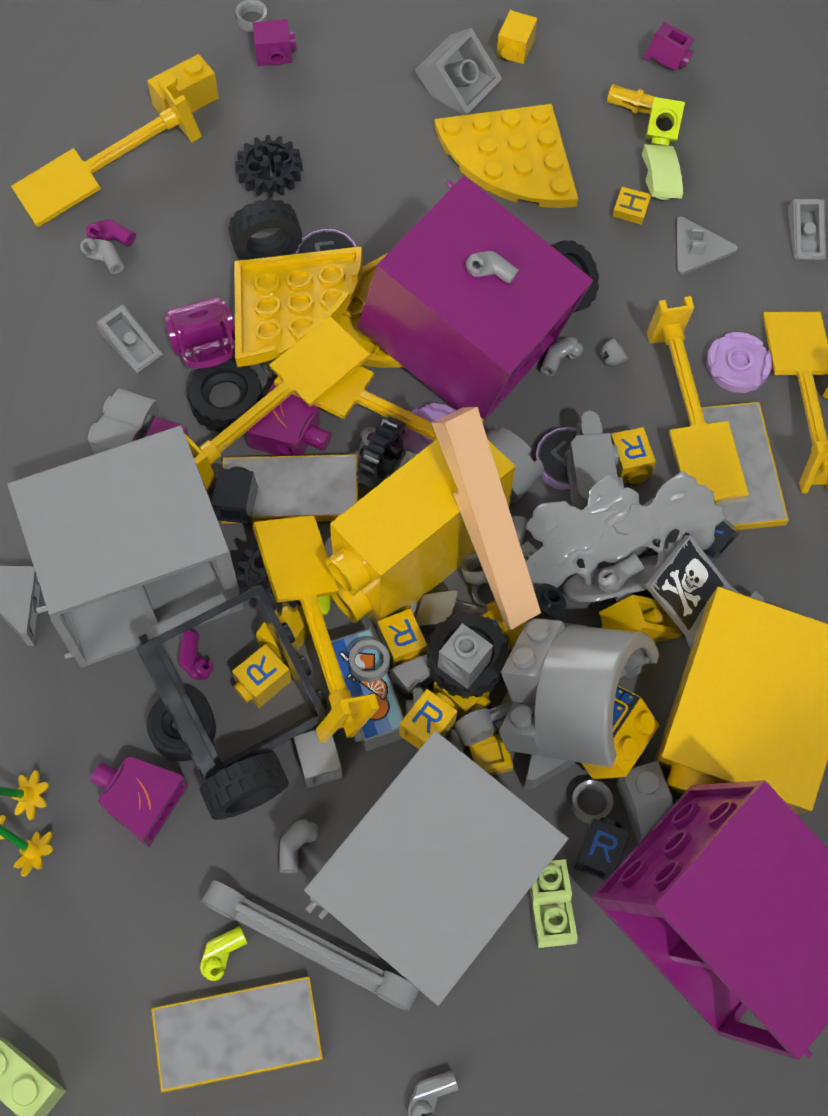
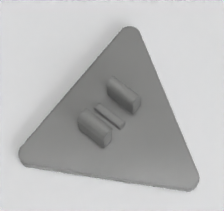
(698, 246)

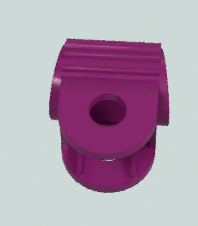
(202, 330)

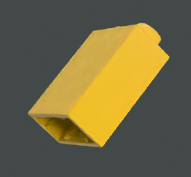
(402, 537)
(751, 702)

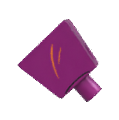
(289, 429)
(139, 795)

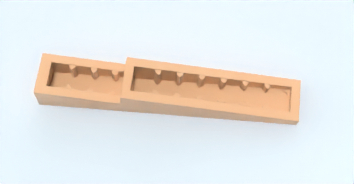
(487, 514)

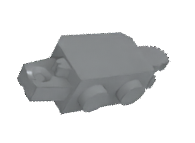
(589, 458)

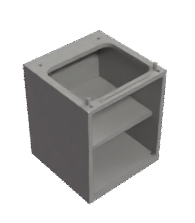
(124, 545)
(435, 867)

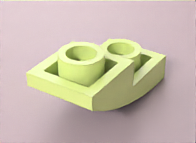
(664, 172)
(553, 907)

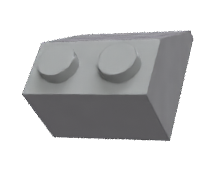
(459, 72)

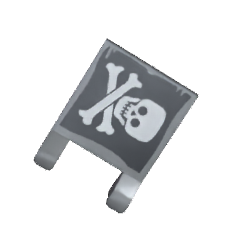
(686, 585)

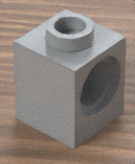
(465, 656)
(317, 759)

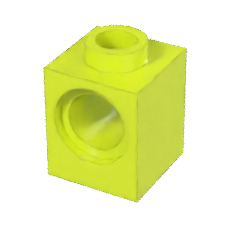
(664, 108)

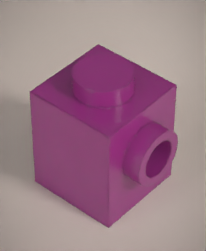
(273, 42)

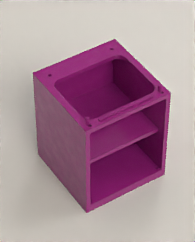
(462, 331)
(733, 912)

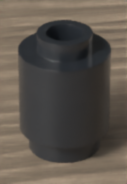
(550, 601)

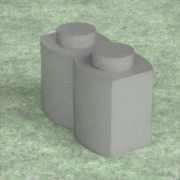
(124, 420)

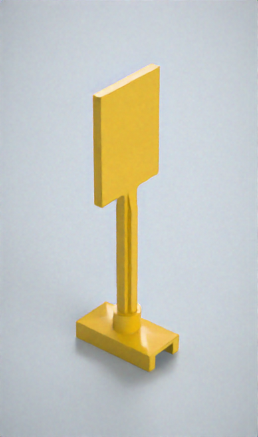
(71, 180)
(801, 349)
(307, 368)
(352, 391)
(703, 448)
(298, 571)

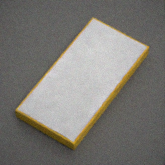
(301, 485)
(765, 500)
(236, 1034)

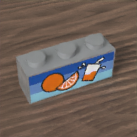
(384, 724)

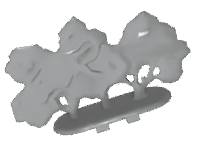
(613, 529)

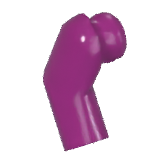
(110, 230)
(191, 660)

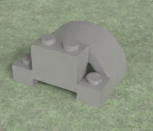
(566, 689)

